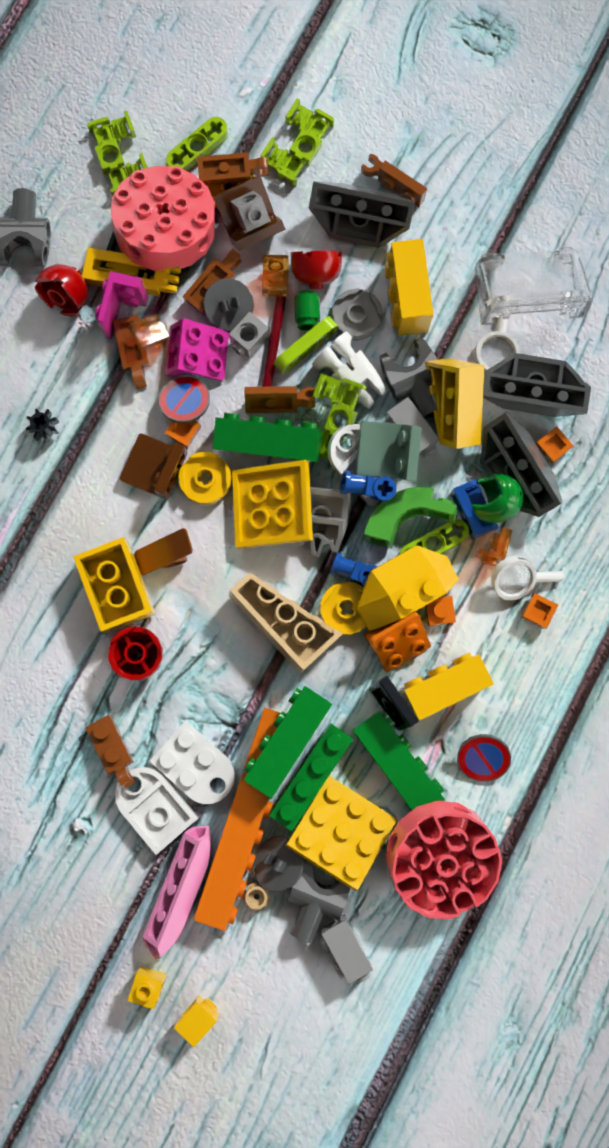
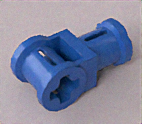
(367, 486)
(351, 569)

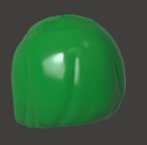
(503, 497)

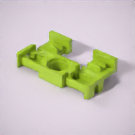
(311, 131)
(107, 140)
(345, 396)

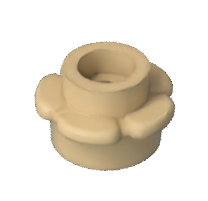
(256, 904)

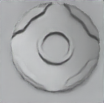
(357, 313)

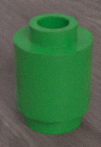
(306, 309)

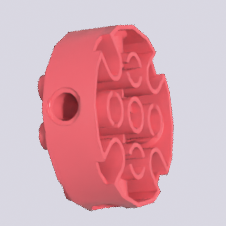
(163, 218)
(443, 859)

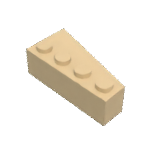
(286, 625)

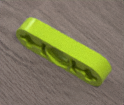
(200, 134)
(305, 345)
(446, 528)

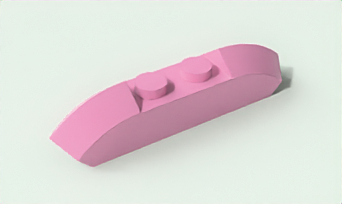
(178, 891)

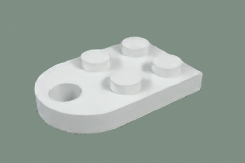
(346, 459)
(193, 763)
(154, 810)

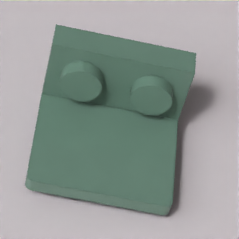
(388, 450)

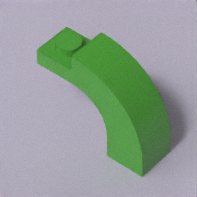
(403, 506)

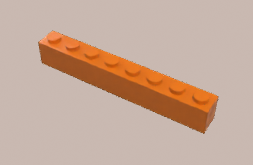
(236, 842)

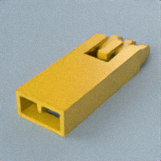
(95, 275)

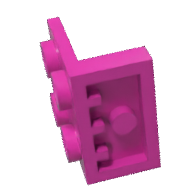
(116, 290)
(196, 350)

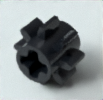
(44, 432)

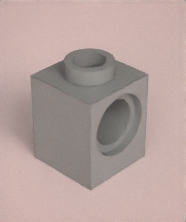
(250, 211)
(251, 325)

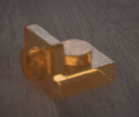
(275, 275)
(149, 332)
(499, 544)

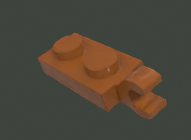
(230, 168)
(396, 180)
(214, 272)
(131, 356)
(277, 399)
(111, 749)

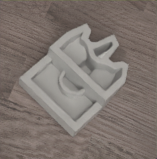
(329, 518)

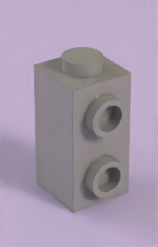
(407, 413)
(347, 951)

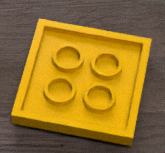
(272, 504)
(341, 833)

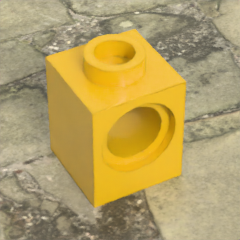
(147, 987)
(197, 1020)

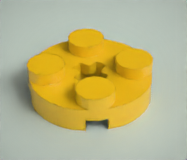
(194, 468)
(331, 611)

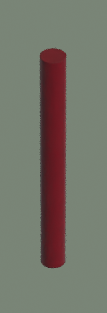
(274, 341)

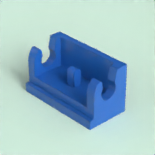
(464, 497)

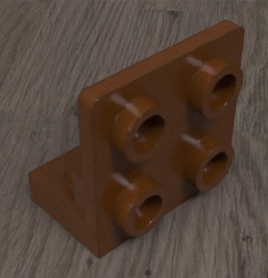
(238, 236)
(154, 465)

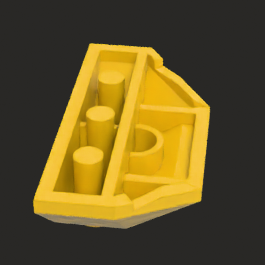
(404, 586)

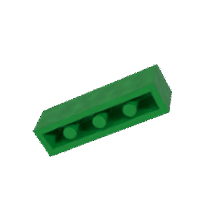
(268, 439)
(287, 742)
(396, 762)
(311, 777)

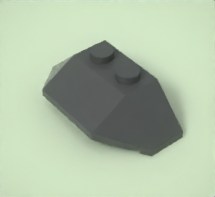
(360, 213)
(536, 386)
(512, 452)

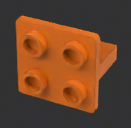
(398, 641)

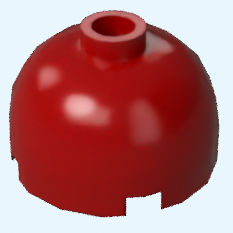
(316, 267)
(62, 287)
(126, 645)

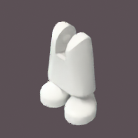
(356, 368)

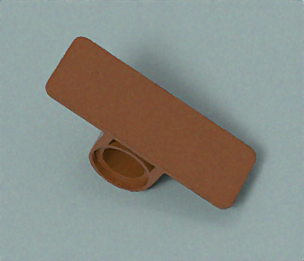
(164, 553)

